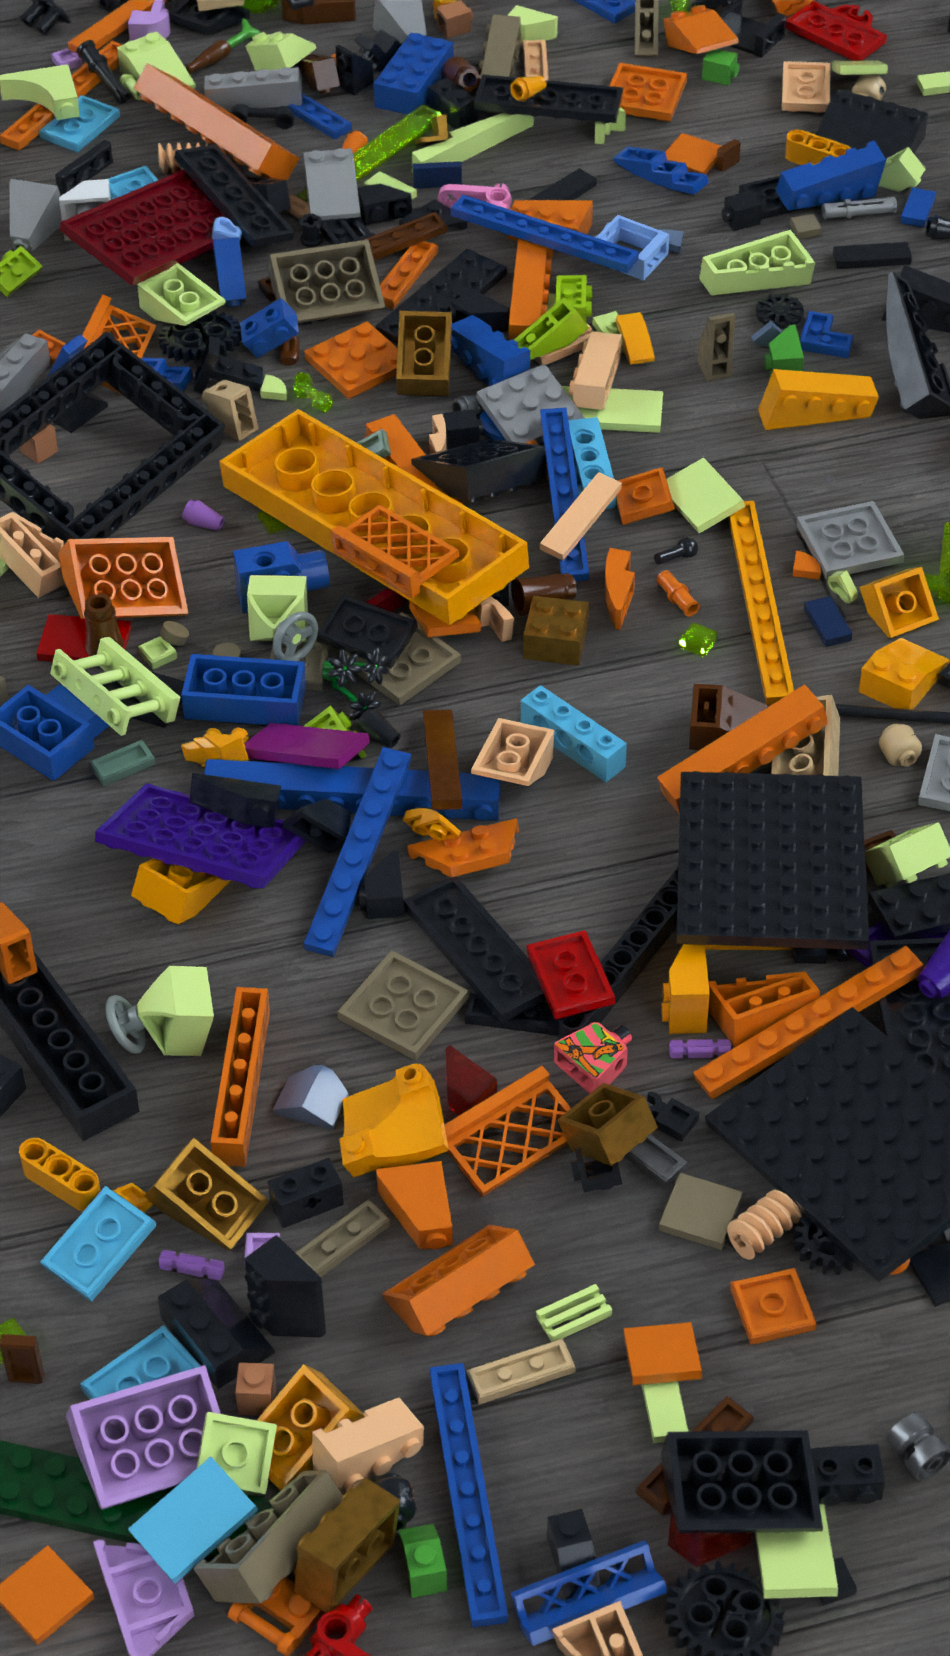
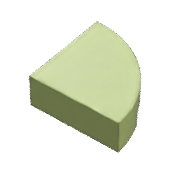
(273, 388)

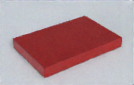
(69, 635)
(570, 974)

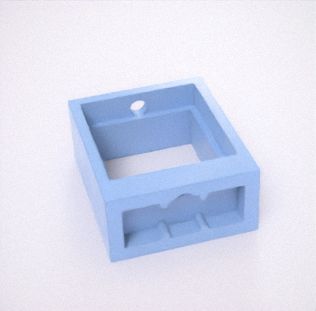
(652, 241)

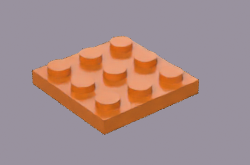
(649, 90)
(355, 359)

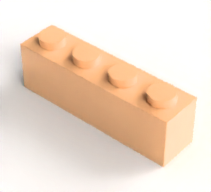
(596, 370)

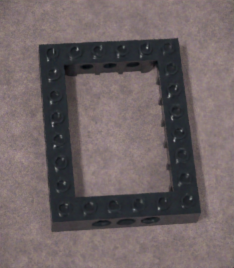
(108, 361)

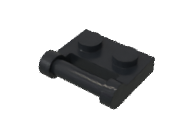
(340, 231)

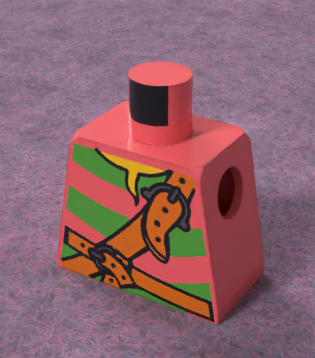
(593, 1055)

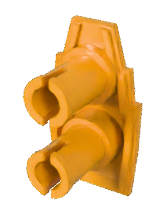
(217, 746)

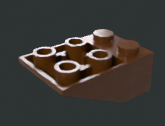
(717, 712)

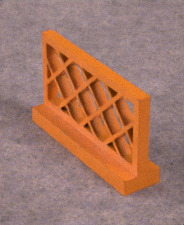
(101, 317)
(380, 560)
(490, 1113)

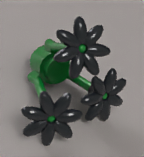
(342, 671)

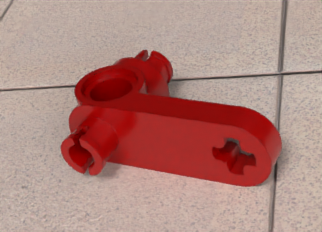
(345, 1620)

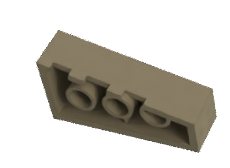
(502, 47)
(267, 1549)

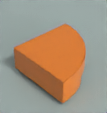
(806, 566)

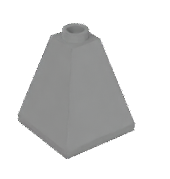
(399, 18)
(33, 213)

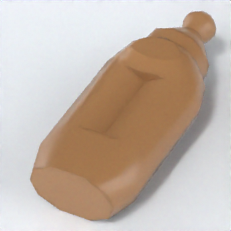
(298, 207)

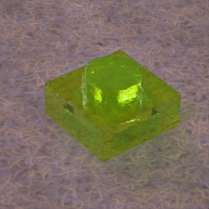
(698, 639)

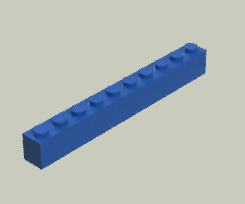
(346, 786)

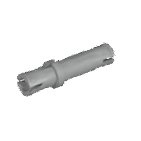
(855, 208)

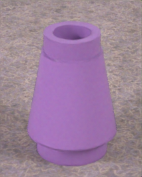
(200, 515)

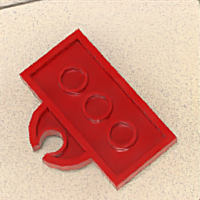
(838, 29)

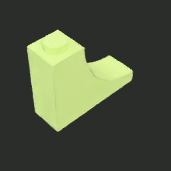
(46, 86)

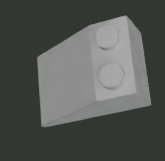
(331, 184)

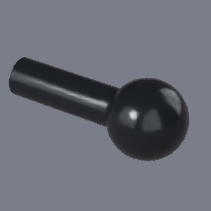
(685, 547)

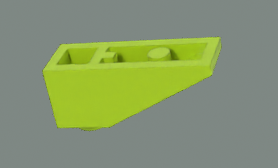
(553, 330)

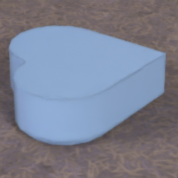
(224, 229)

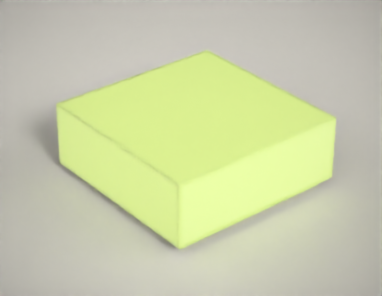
(157, 652)

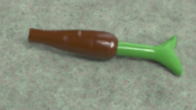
(221, 48)

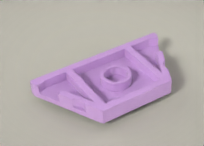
(143, 1597)

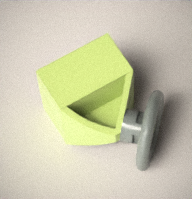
(281, 614)
(173, 1011)

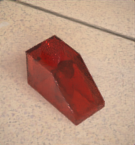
(466, 1082)
(704, 1547)

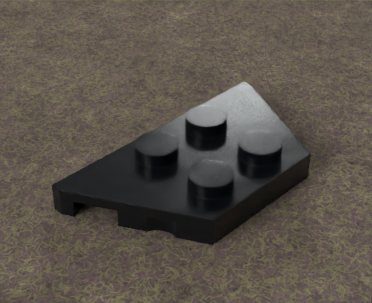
(208, 21)

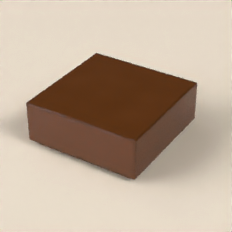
(728, 155)

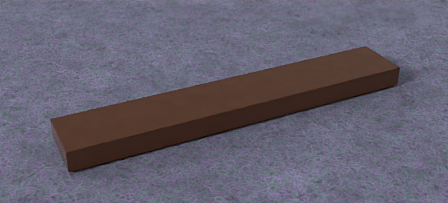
(442, 760)

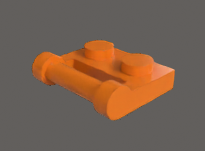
(286, 1608)

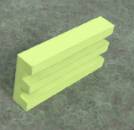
(571, 1308)

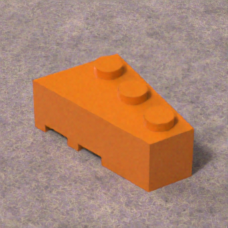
(566, 213)
(753, 1006)

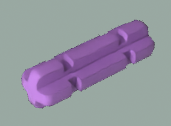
(698, 1048)
(191, 1265)

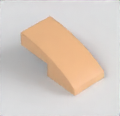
(437, 440)
(497, 616)

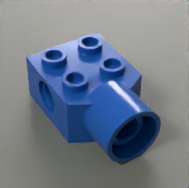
(279, 560)

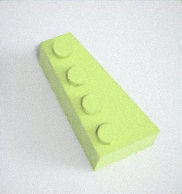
(758, 265)

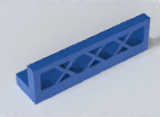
(629, 1590)

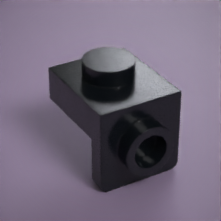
(595, 1174)

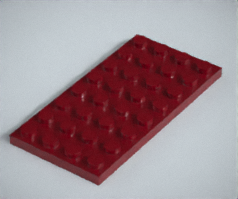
(147, 228)

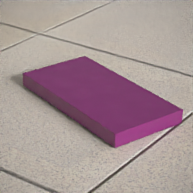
(306, 745)

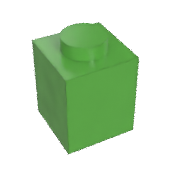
(720, 66)

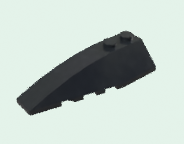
(918, 376)

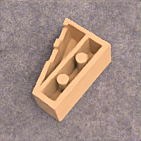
(31, 554)
(367, 1445)
(598, 1634)

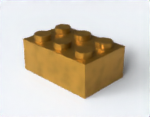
(424, 353)
(346, 1545)

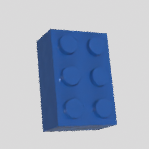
(43, 733)

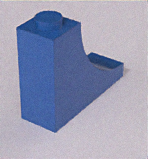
(229, 271)

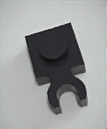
(672, 1118)

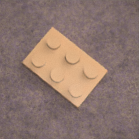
(805, 86)

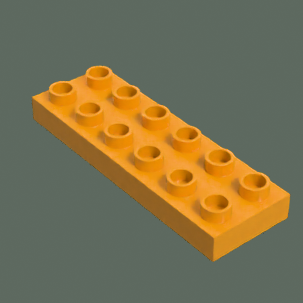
(325, 480)

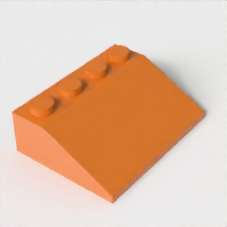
(134, 572)

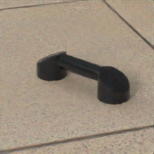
(283, 116)

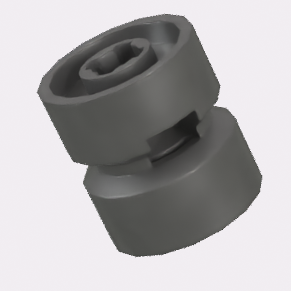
(915, 1441)

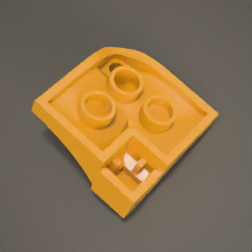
(393, 1123)

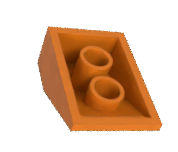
(697, 30)

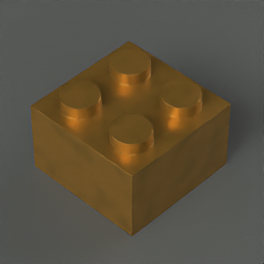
(555, 630)
(608, 1123)

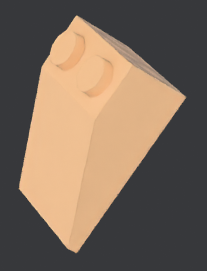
(515, 752)

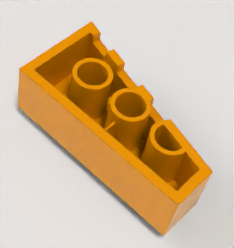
(815, 398)

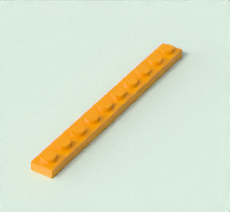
(760, 604)

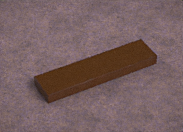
(724, 1417)

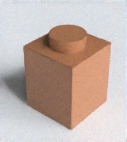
(454, 19)
(41, 445)
(255, 1388)

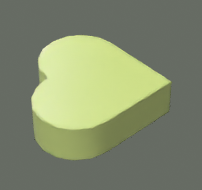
(842, 584)

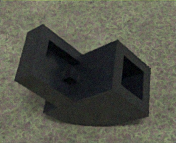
(379, 50)

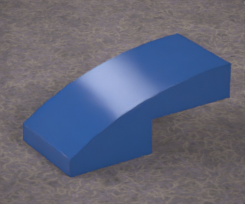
(176, 375)

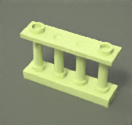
(128, 672)

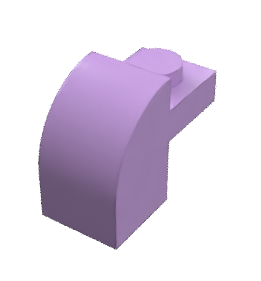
(148, 22)

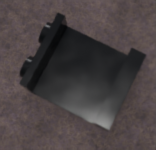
(752, 35)

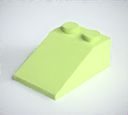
(154, 51)
(177, 296)

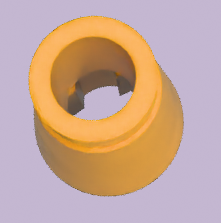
(526, 87)

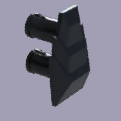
(52, 12)

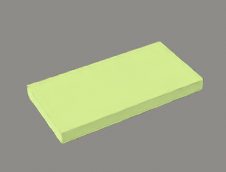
(628, 410)

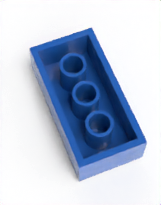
(410, 72)
(243, 690)

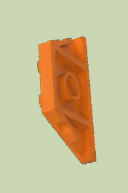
(471, 850)

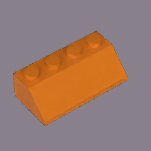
(460, 1279)

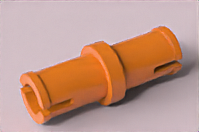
(678, 593)

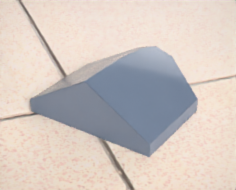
(312, 1097)

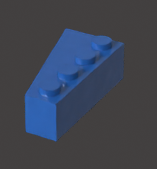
(833, 179)
(487, 351)

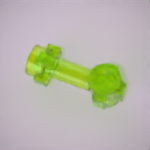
(303, 388)

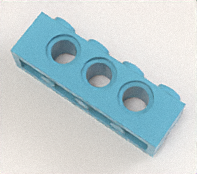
(589, 452)
(575, 733)

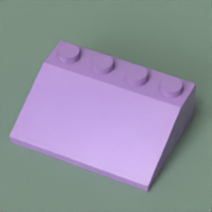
(142, 1435)

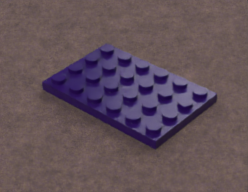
(178, 832)

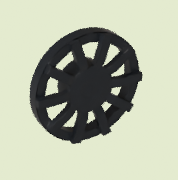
(779, 311)

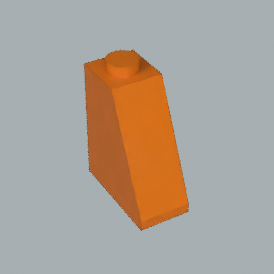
(16, 947)
(418, 1201)

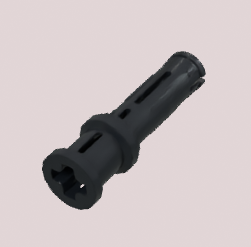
(98, 64)

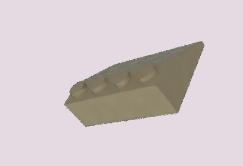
(327, 280)

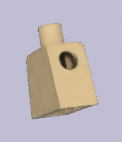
(233, 407)

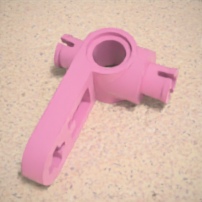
(493, 195)

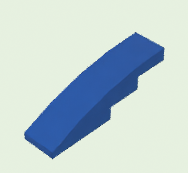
(657, 169)

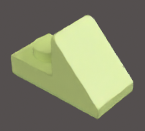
(603, 129)

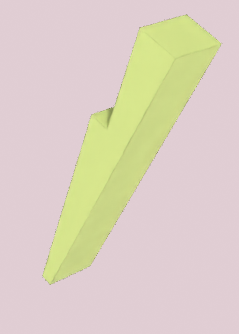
(474, 139)

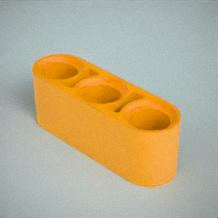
(807, 147)
(49, 1165)

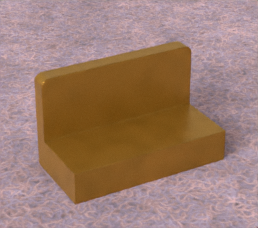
(439, 129)

